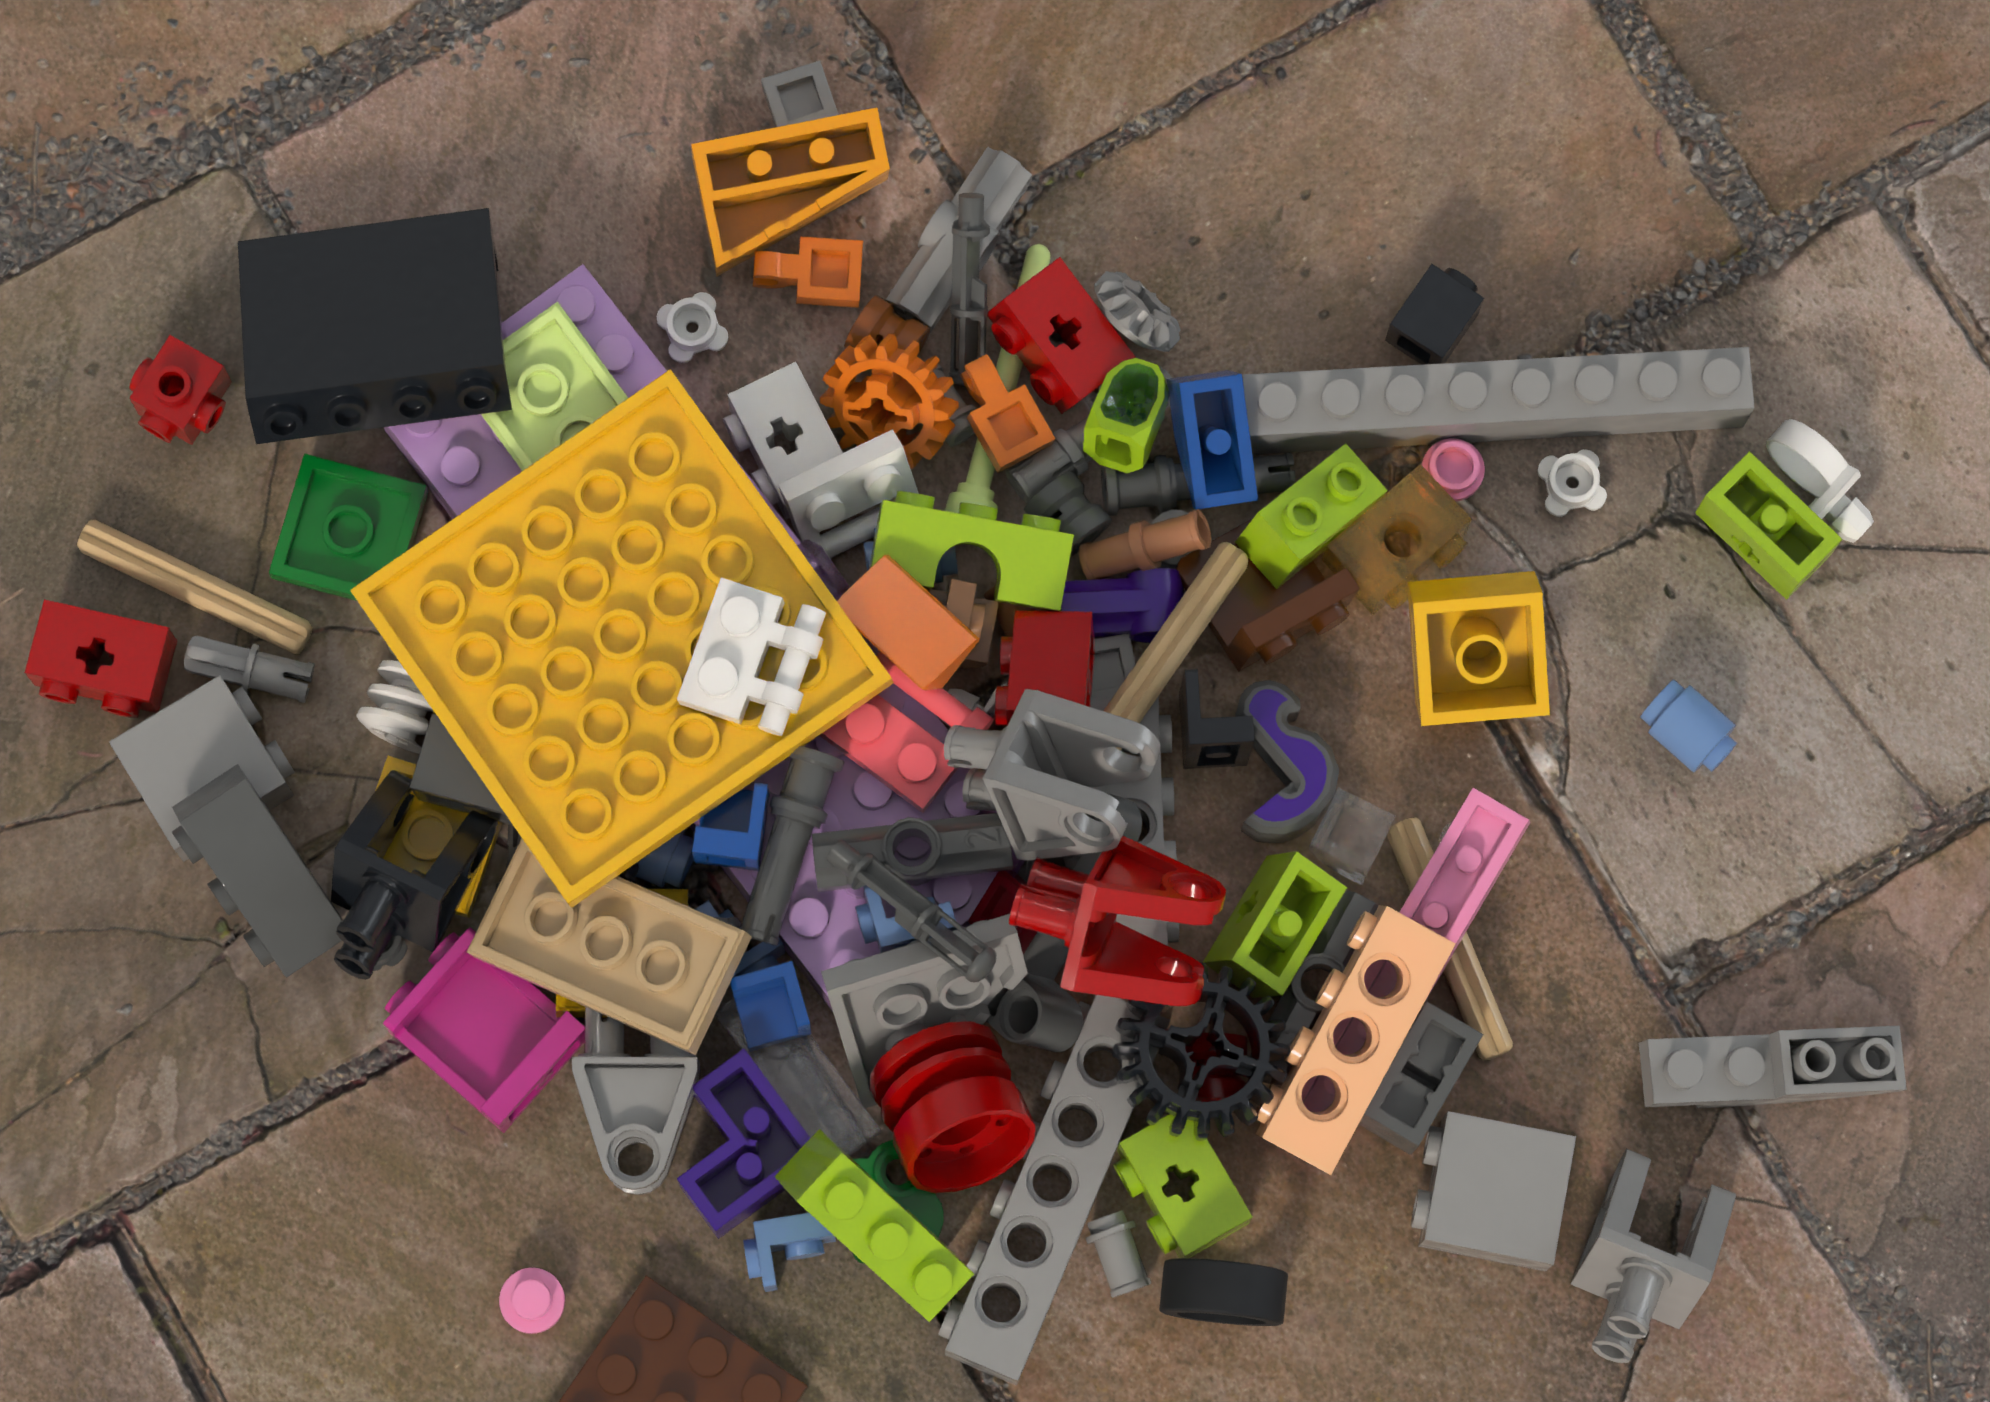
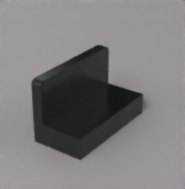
(1211, 740)

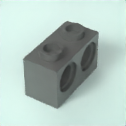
(1420, 1078)

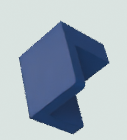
(734, 831)
(770, 1006)

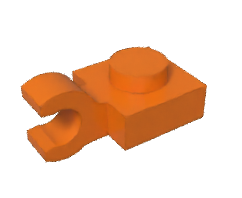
(823, 271)
(1006, 422)

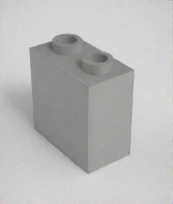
(196, 743)
(1494, 1190)

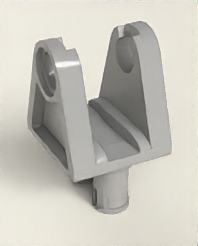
(1045, 770)
(633, 1099)
(1641, 1278)

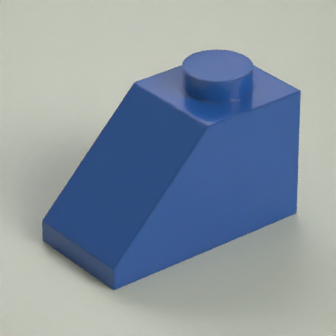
(1213, 438)

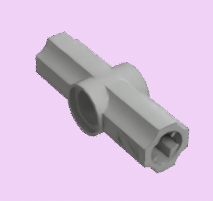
(926, 283)

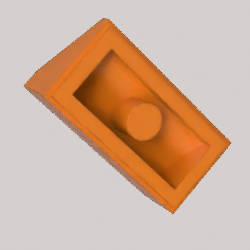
(908, 624)

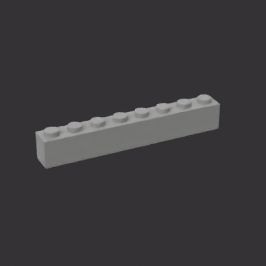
(1499, 400)

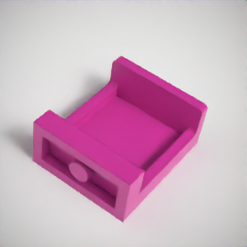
(483, 1031)

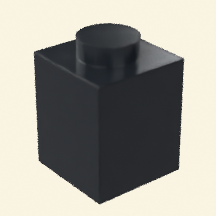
(1435, 316)

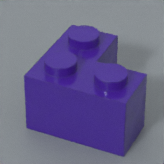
(759, 1143)

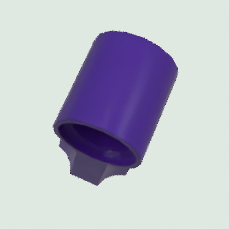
(1128, 604)

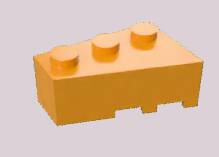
(784, 178)

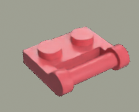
(898, 748)

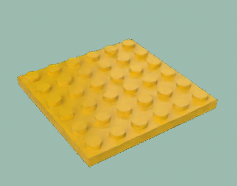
(568, 618)

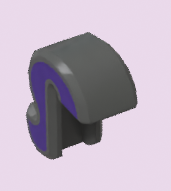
(1295, 756)

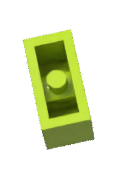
(1310, 515)
(1768, 525)
(1276, 923)
(1214, 1202)

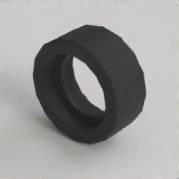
(1223, 1292)

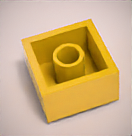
(1478, 648)

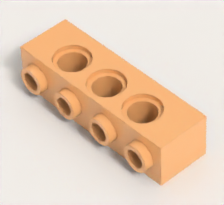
(1418, 960)

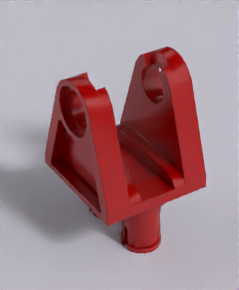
(1105, 954)

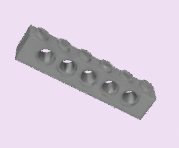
(1006, 1346)

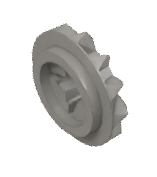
(1136, 312)

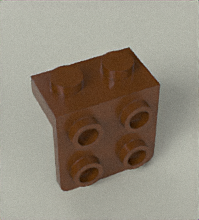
(1264, 620)

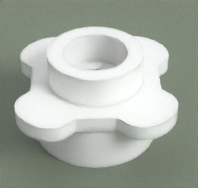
(693, 309)
(1582, 467)

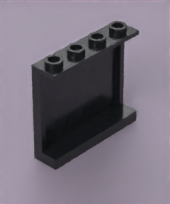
(372, 326)

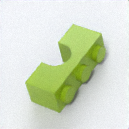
(1027, 557)
(874, 1225)

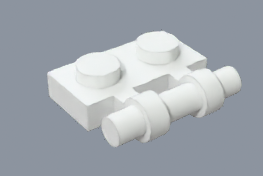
(732, 652)

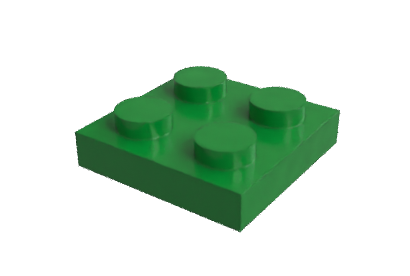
(344, 525)

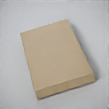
(613, 951)

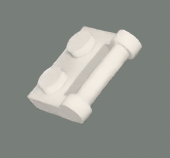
(845, 488)

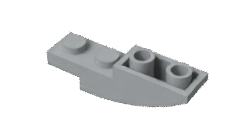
(1772, 1067)

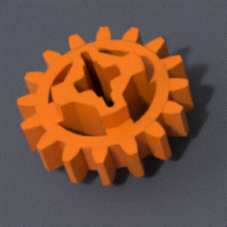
(894, 397)

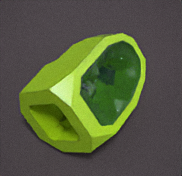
(1126, 416)

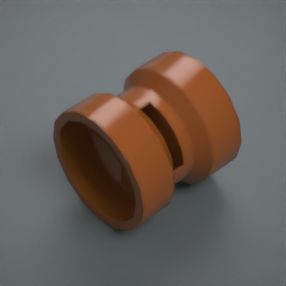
(880, 319)

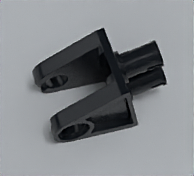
(388, 899)

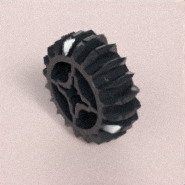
(1229, 1058)

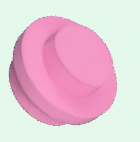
(1455, 467)
(532, 1300)

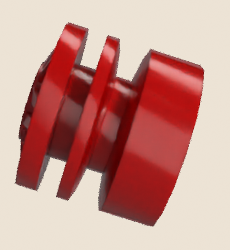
(952, 1107)

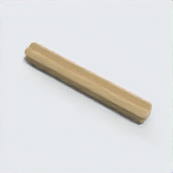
(194, 586)
(1179, 633)
(1463, 969)

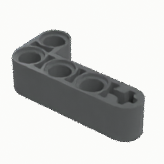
(1037, 1009)

